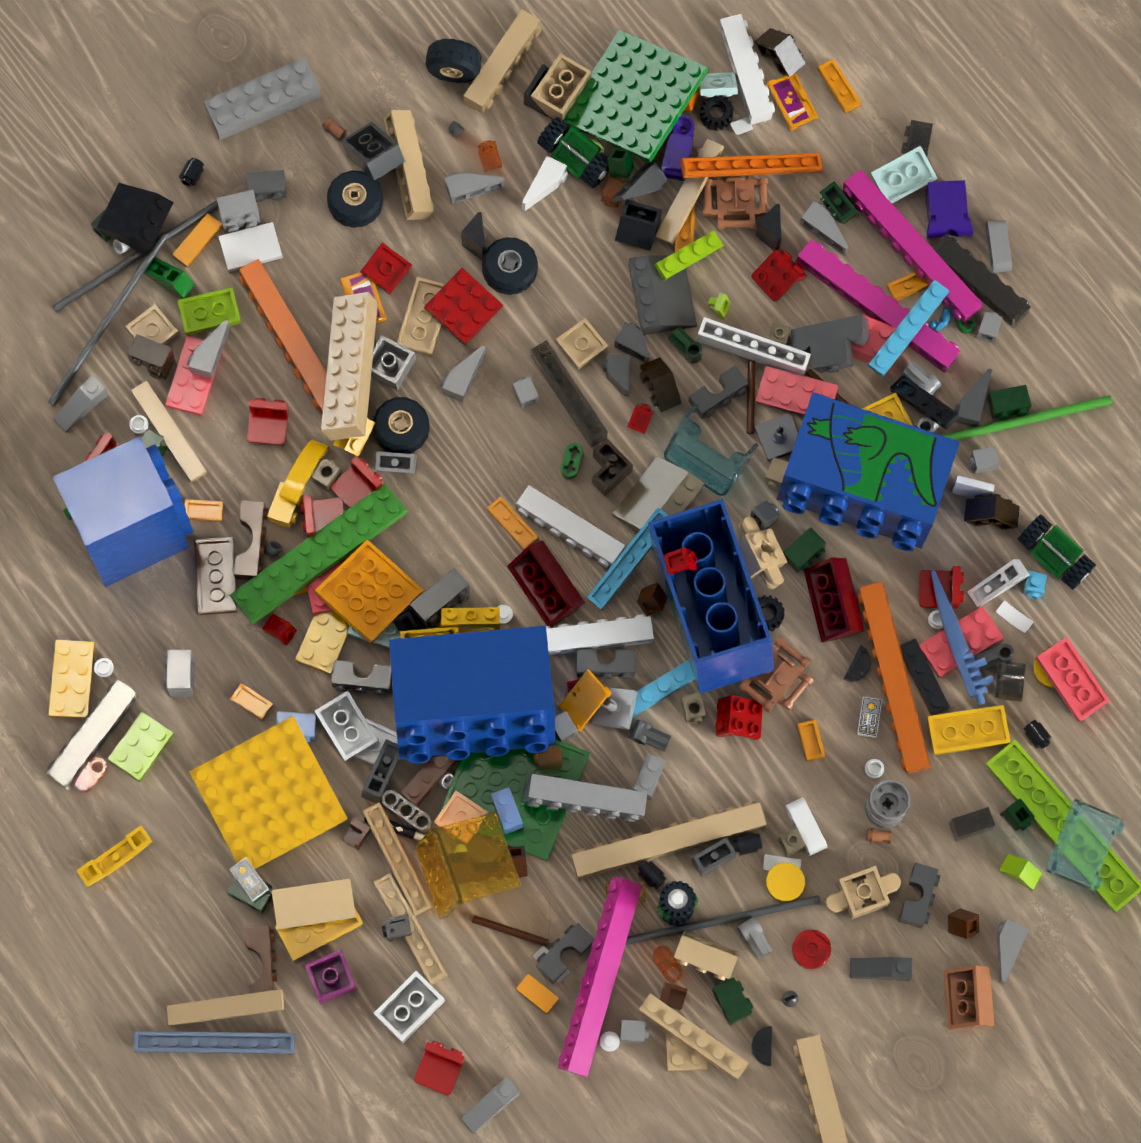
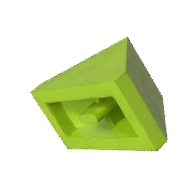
(1021, 871)

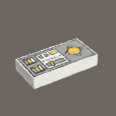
(869, 717)
(249, 879)

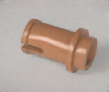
(334, 128)
(878, 836)

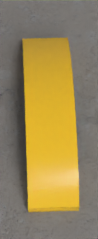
(302, 470)
(115, 856)

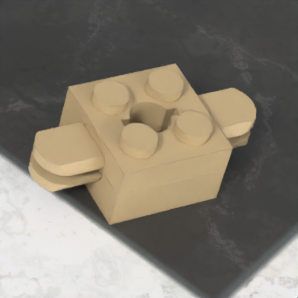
(761, 552)
(863, 892)

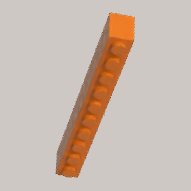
(286, 330)
(895, 678)

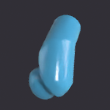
(942, 322)

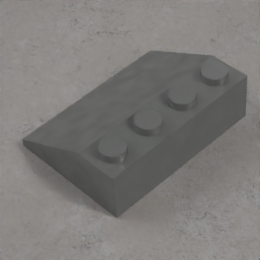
(660, 303)

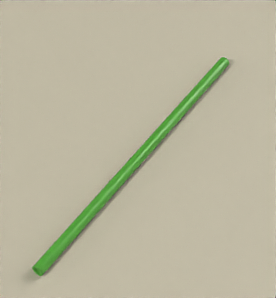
(1029, 418)

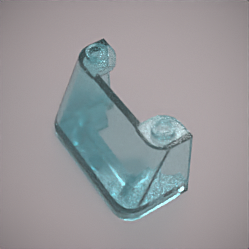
(1084, 845)

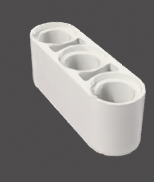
(803, 820)

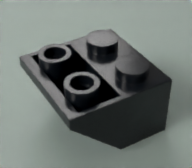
(638, 225)

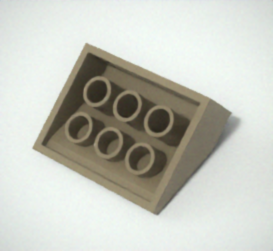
(662, 487)

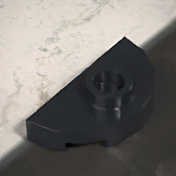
(860, 665)
(761, 1045)

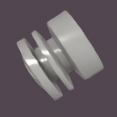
(895, 796)

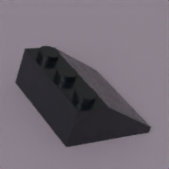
(135, 217)

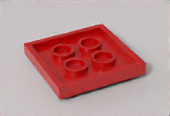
(463, 306)

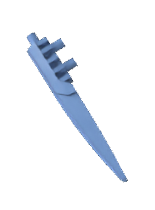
(964, 659)

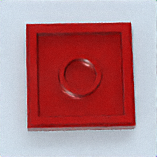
(385, 268)

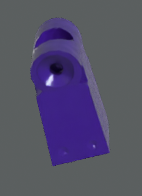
(678, 147)
(947, 209)

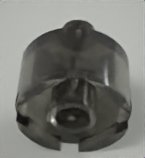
(1011, 681)

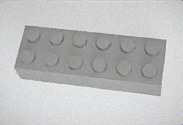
(262, 99)
(584, 797)

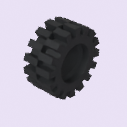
(716, 102)
(776, 607)

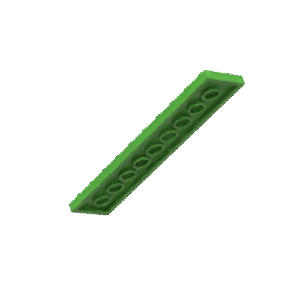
(318, 553)

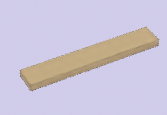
(686, 198)
(166, 427)
(397, 859)
(417, 941)
(225, 1007)

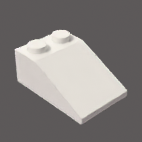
(346, 725)

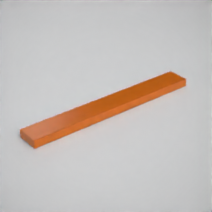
(751, 165)

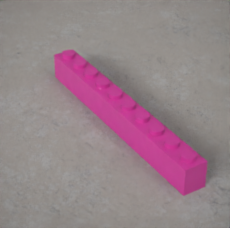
(910, 245)
(874, 302)
(599, 976)

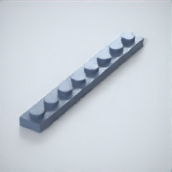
(214, 1042)

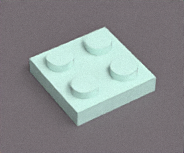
(719, 84)

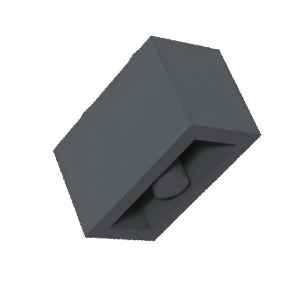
(267, 185)
(714, 857)

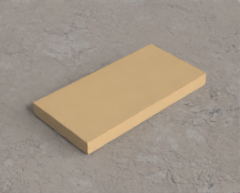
(419, 327)
(313, 903)

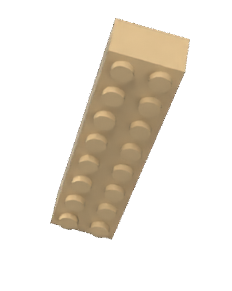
(349, 366)

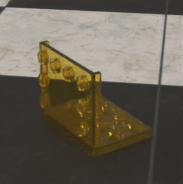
(466, 862)

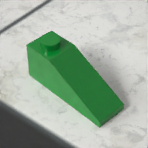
(169, 277)

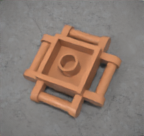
(735, 201)
(777, 682)

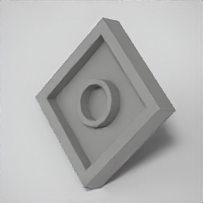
(777, 436)
(616, 709)

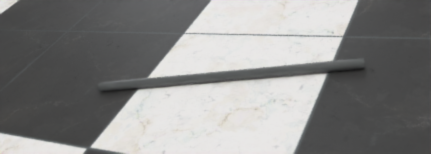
(132, 258)
(108, 318)
(723, 919)

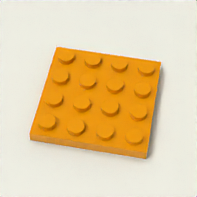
(368, 591)

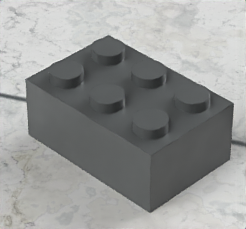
(373, 151)
(443, 594)

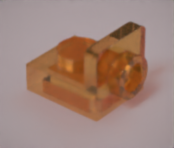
(489, 155)

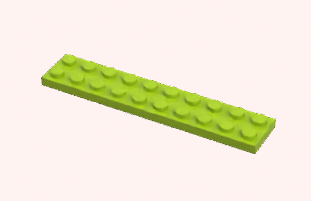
(1050, 807)

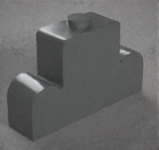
(831, 342)

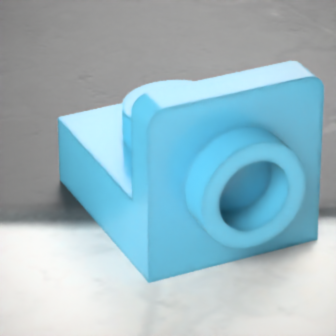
(1035, 585)

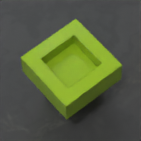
(719, 305)

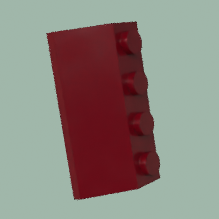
(545, 583)
(834, 599)

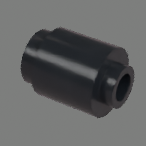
(191, 172)
(1037, 734)
(747, 843)
(651, 874)

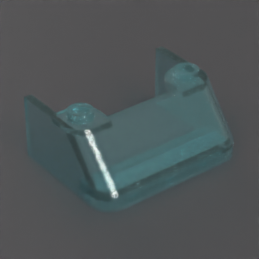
(701, 460)

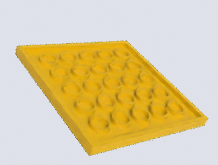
(268, 794)

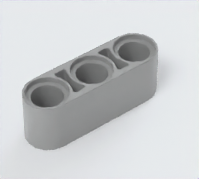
(998, 246)
(412, 819)

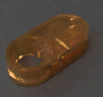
(87, 777)
(665, 960)

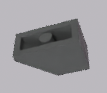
(632, 342)
(618, 371)
(765, 515)

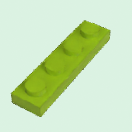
(688, 255)

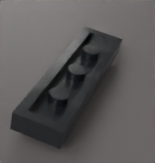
(924, 402)
(924, 677)

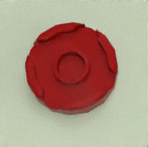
(811, 949)

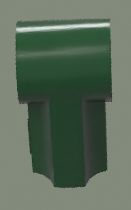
(686, 344)

